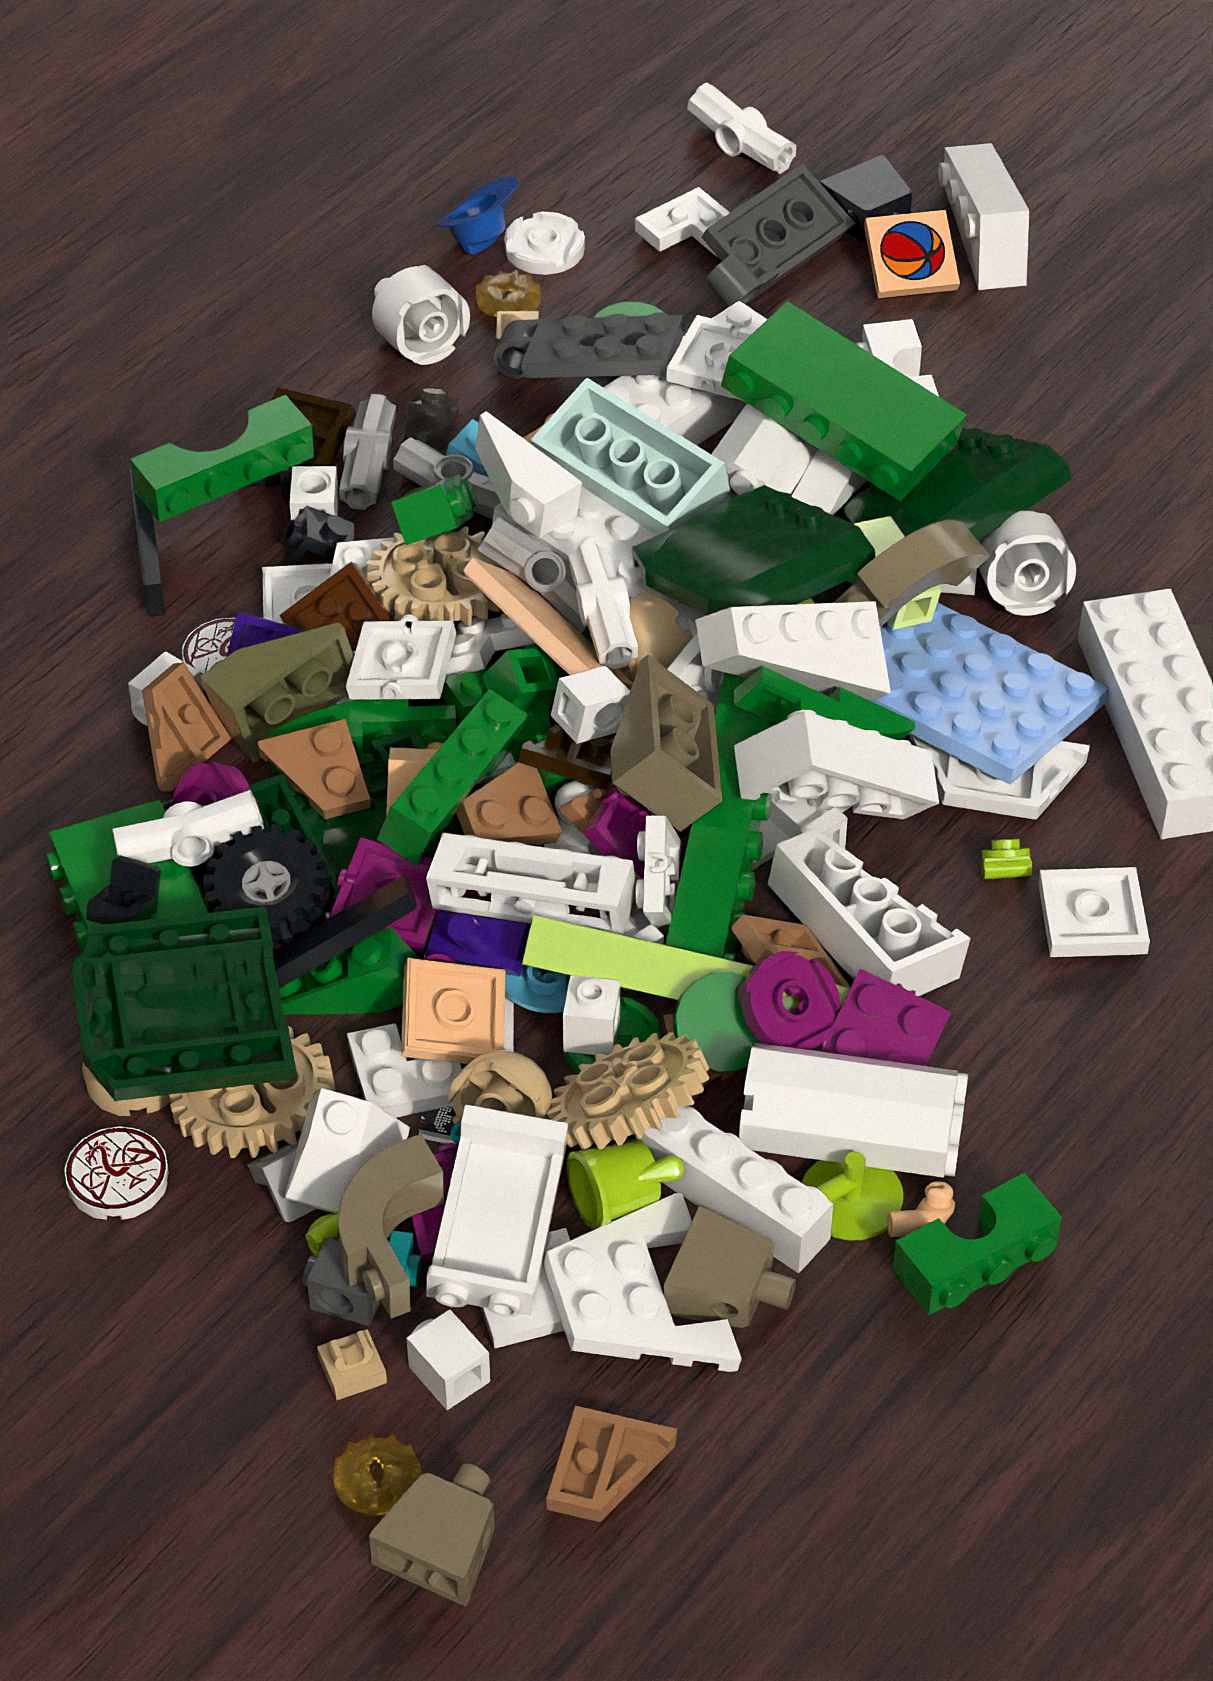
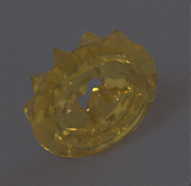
(524, 293)
(357, 1486)

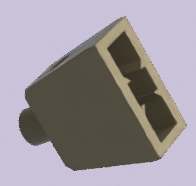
(724, 1273)
(438, 1533)

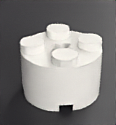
(420, 314)
(1027, 563)

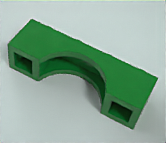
(180, 479)
(445, 781)

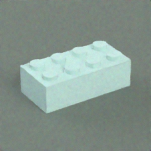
(632, 459)

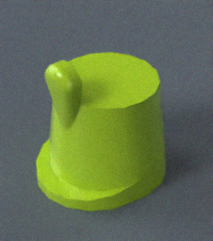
(617, 1180)

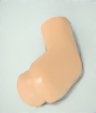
(935, 1205)

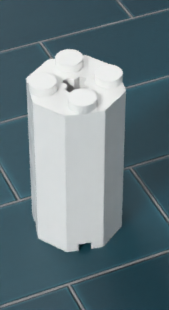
(762, 453)
(845, 1104)

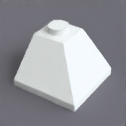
(334, 1144)

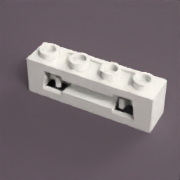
(530, 882)

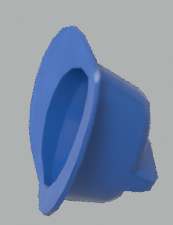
(480, 216)

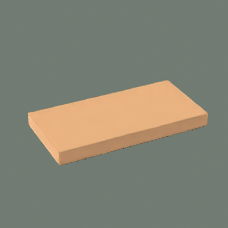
(537, 619)

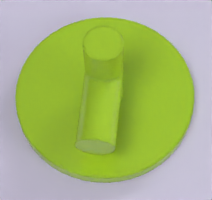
(858, 1195)

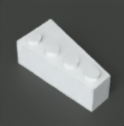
(988, 214)
(808, 643)
(836, 767)
(863, 916)

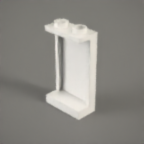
(497, 1211)

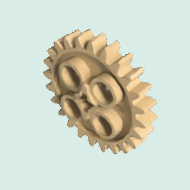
(417, 576)
(629, 1090)
(235, 1114)

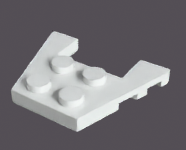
(614, 1297)

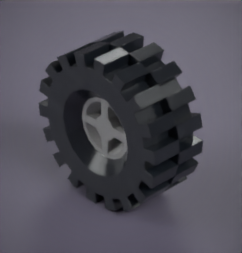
(271, 866)

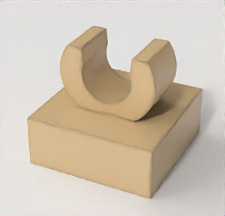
(352, 1364)

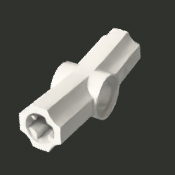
(741, 129)
(603, 605)
(189, 831)

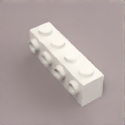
(743, 1186)

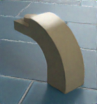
(926, 558)
(377, 1199)

